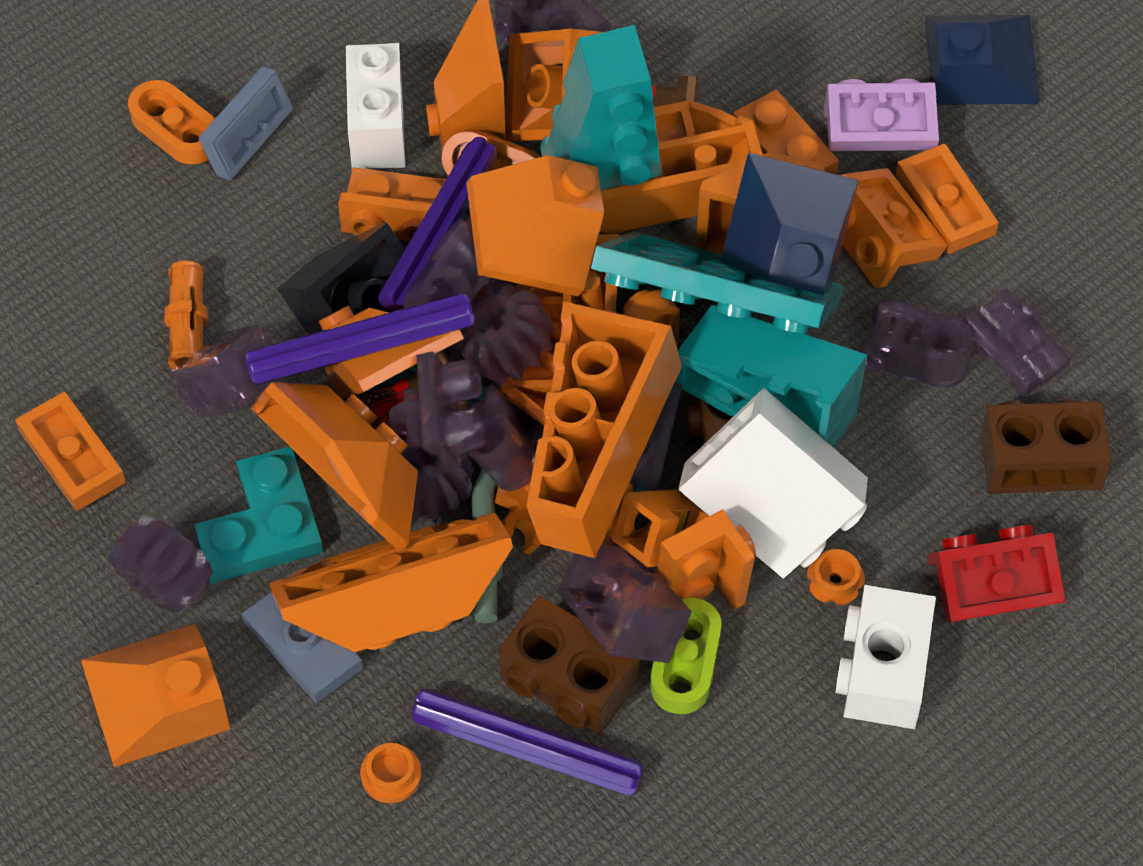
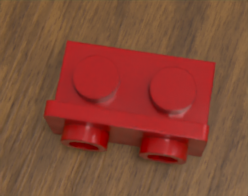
(999, 575)

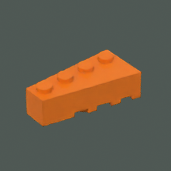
(598, 419)

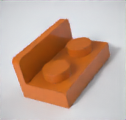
(389, 198)
(887, 228)
(709, 556)

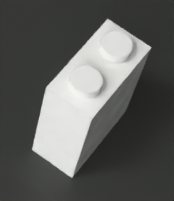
(776, 483)

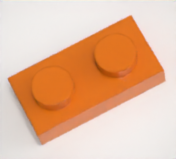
(785, 132)
(947, 197)
(70, 451)

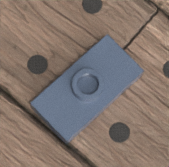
(246, 123)
(309, 659)

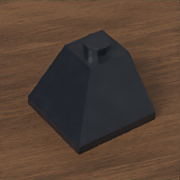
(343, 277)

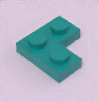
(272, 530)

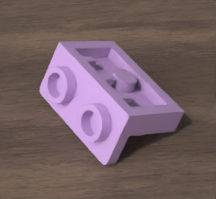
(881, 115)

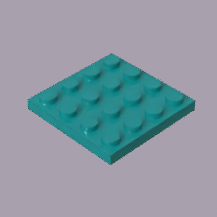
(697, 273)

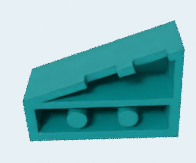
(607, 110)
(735, 358)

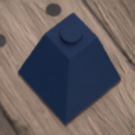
(982, 59)
(789, 223)

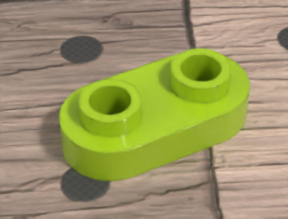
(690, 662)

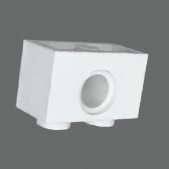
(375, 106)
(886, 689)

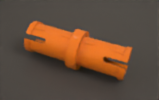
(185, 313)

